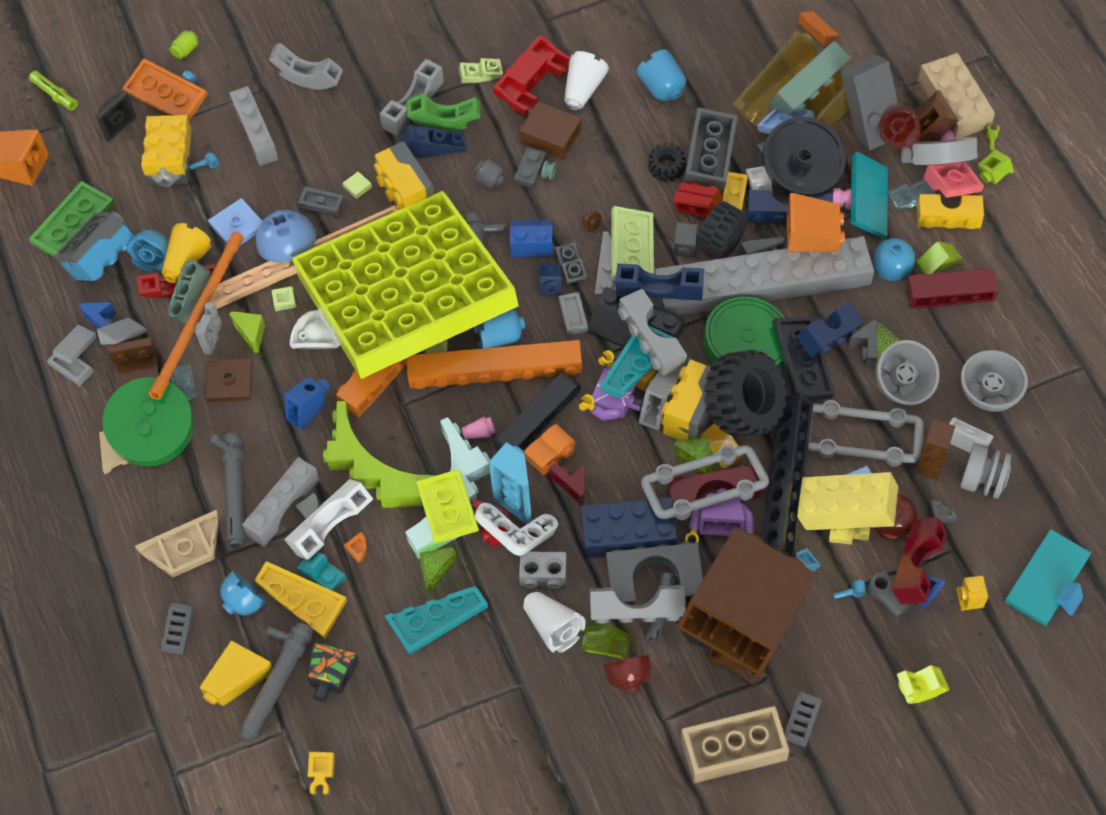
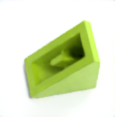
(939, 258)
(249, 327)

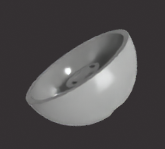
(914, 366)
(993, 371)

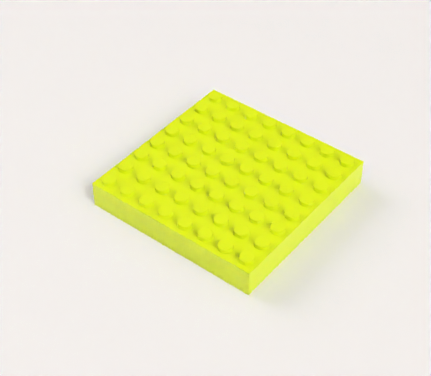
(404, 283)

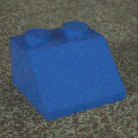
(531, 238)

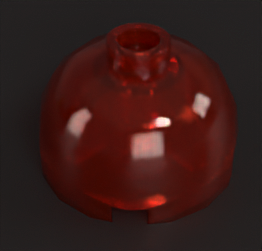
(900, 128)
(904, 518)
(628, 673)

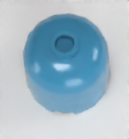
(662, 76)
(500, 331)

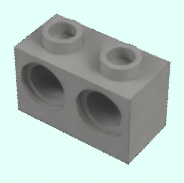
(543, 563)

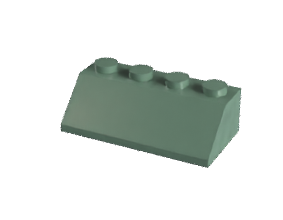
(810, 79)

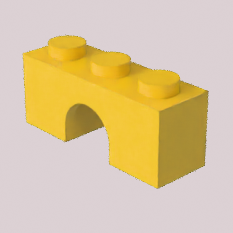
(934, 214)

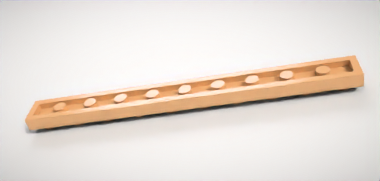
(272, 271)

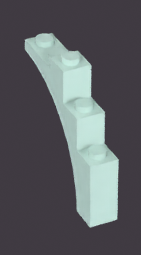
(472, 466)

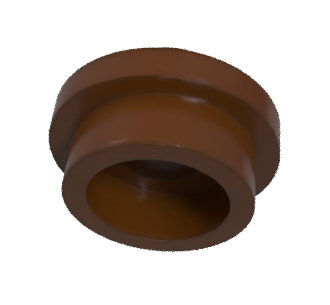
(591, 220)

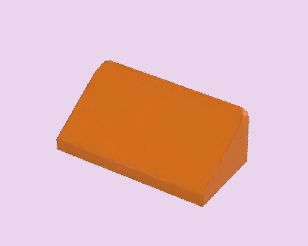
(817, 27)

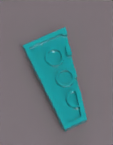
(629, 367)
(429, 621)

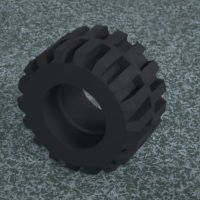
(722, 230)

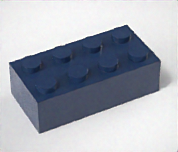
(625, 526)

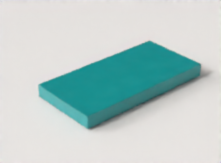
(869, 195)
(1046, 575)

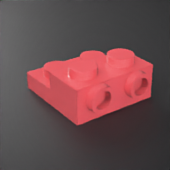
(953, 179)

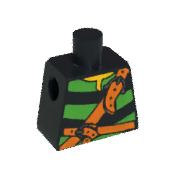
(330, 670)

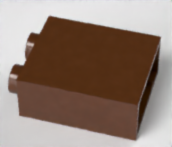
(747, 600)

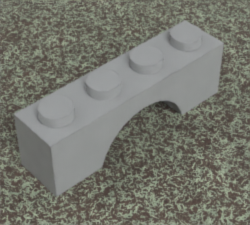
(426, 81)
(254, 126)
(664, 353)
(265, 519)
(667, 603)

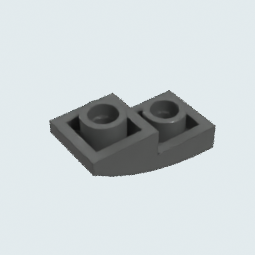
(571, 263)

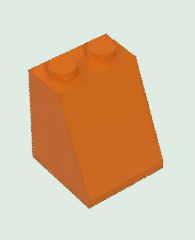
(22, 155)
(813, 225)

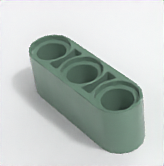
(188, 290)

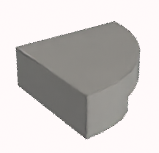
(308, 506)

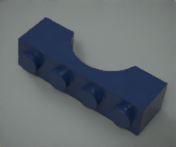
(766, 209)
(684, 284)

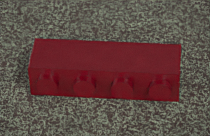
(952, 288)

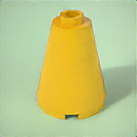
(183, 246)

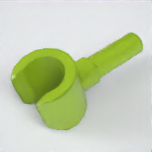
(992, 135)

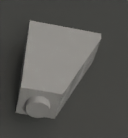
(655, 397)

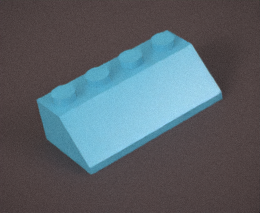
(511, 482)

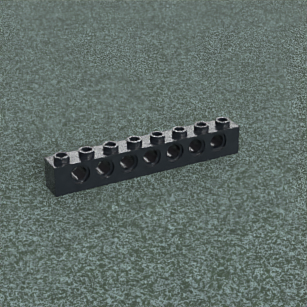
(786, 475)

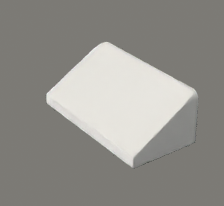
(966, 435)

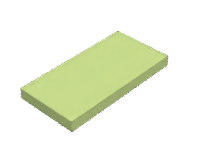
(631, 239)

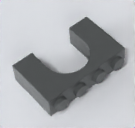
(680, 559)

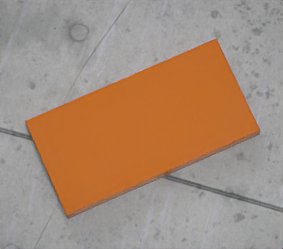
(164, 90)

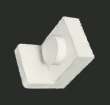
(759, 179)

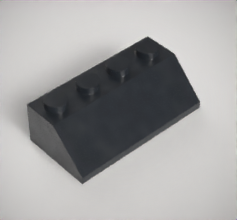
(610, 327)

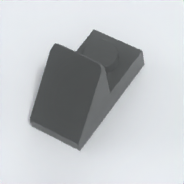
(867, 341)

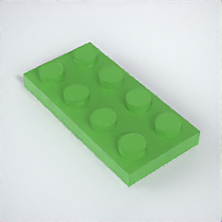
(70, 217)

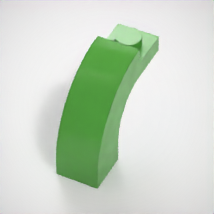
(443, 117)

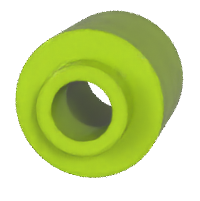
(183, 44)

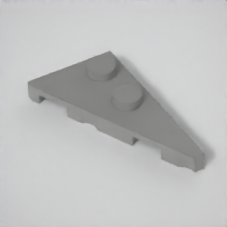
(604, 268)

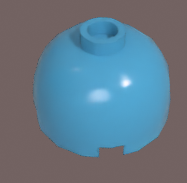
(148, 250)
(893, 259)
(240, 595)

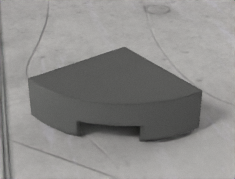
(942, 511)

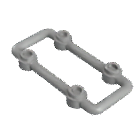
(896, 417)
(682, 508)

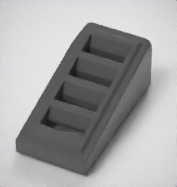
(761, 245)
(174, 610)
(807, 700)

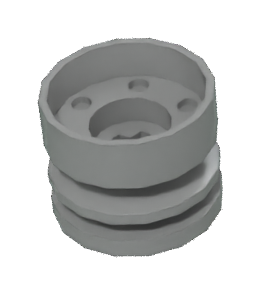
(986, 471)

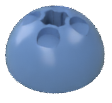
(284, 236)

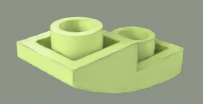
(480, 72)

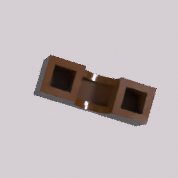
(935, 449)

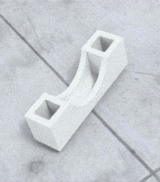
(343, 503)

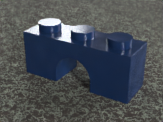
(819, 337)

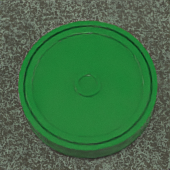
(741, 326)
(146, 428)

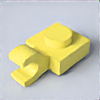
(846, 535)

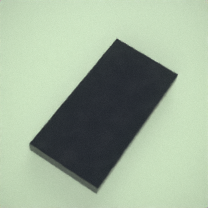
(803, 372)

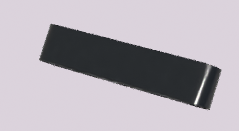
(539, 413)

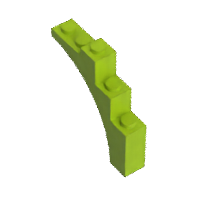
(346, 453)

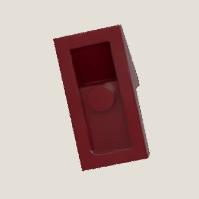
(571, 484)

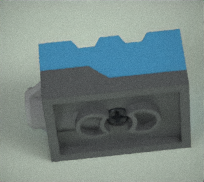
(94, 246)

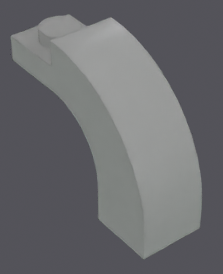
(305, 73)
(941, 152)

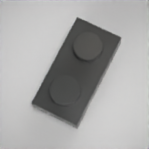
(530, 167)
(321, 201)

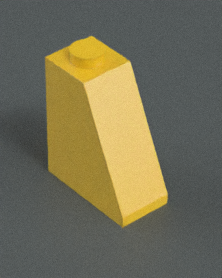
(234, 674)

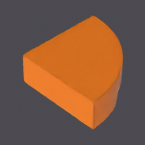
(357, 547)

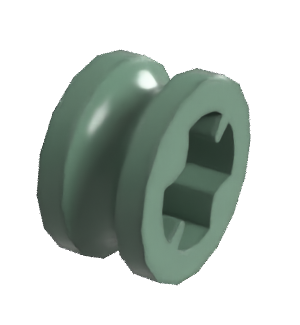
(548, 170)

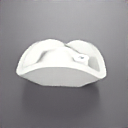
(312, 333)

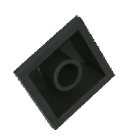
(115, 115)

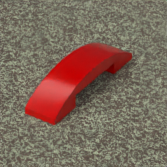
(156, 287)

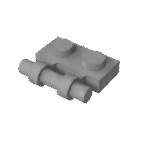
(208, 329)

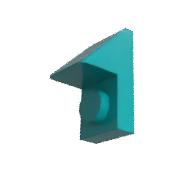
(321, 572)

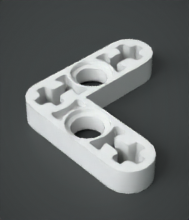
(520, 539)

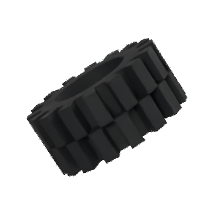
(666, 152)

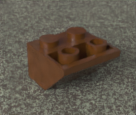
(935, 117)

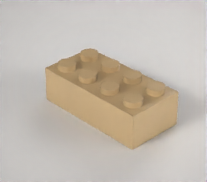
(960, 91)
(734, 744)

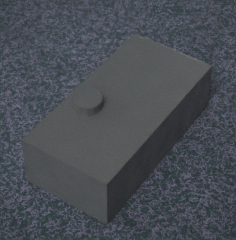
(869, 96)
(710, 148)

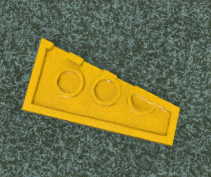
(305, 599)

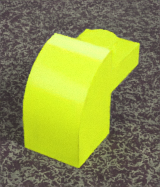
(923, 684)

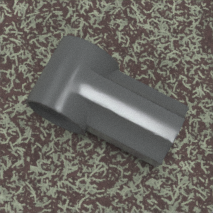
(886, 595)

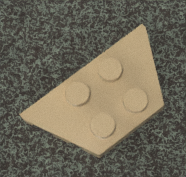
(183, 546)

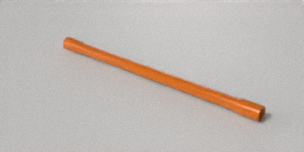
(162, 380)

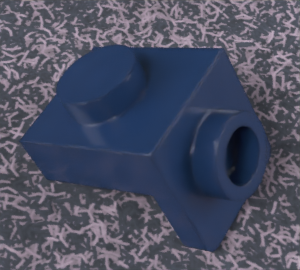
(550, 279)

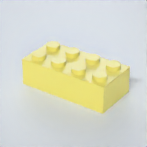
(848, 501)

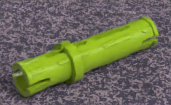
(58, 94)

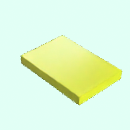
(447, 506)

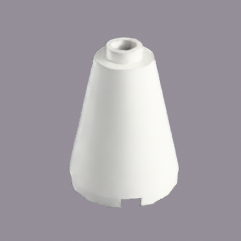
(583, 78)
(553, 621)

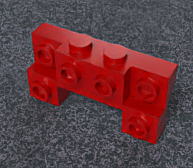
(527, 72)

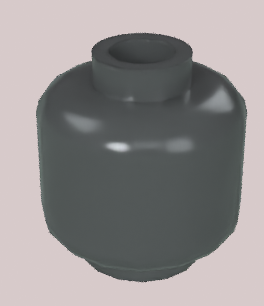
(489, 173)

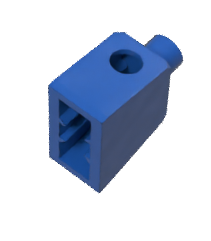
(305, 401)

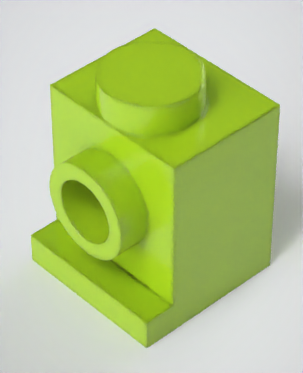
(995, 167)

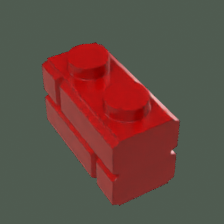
(696, 199)

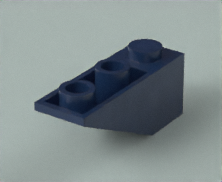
(431, 142)

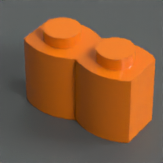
(550, 448)

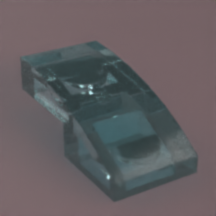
(907, 196)

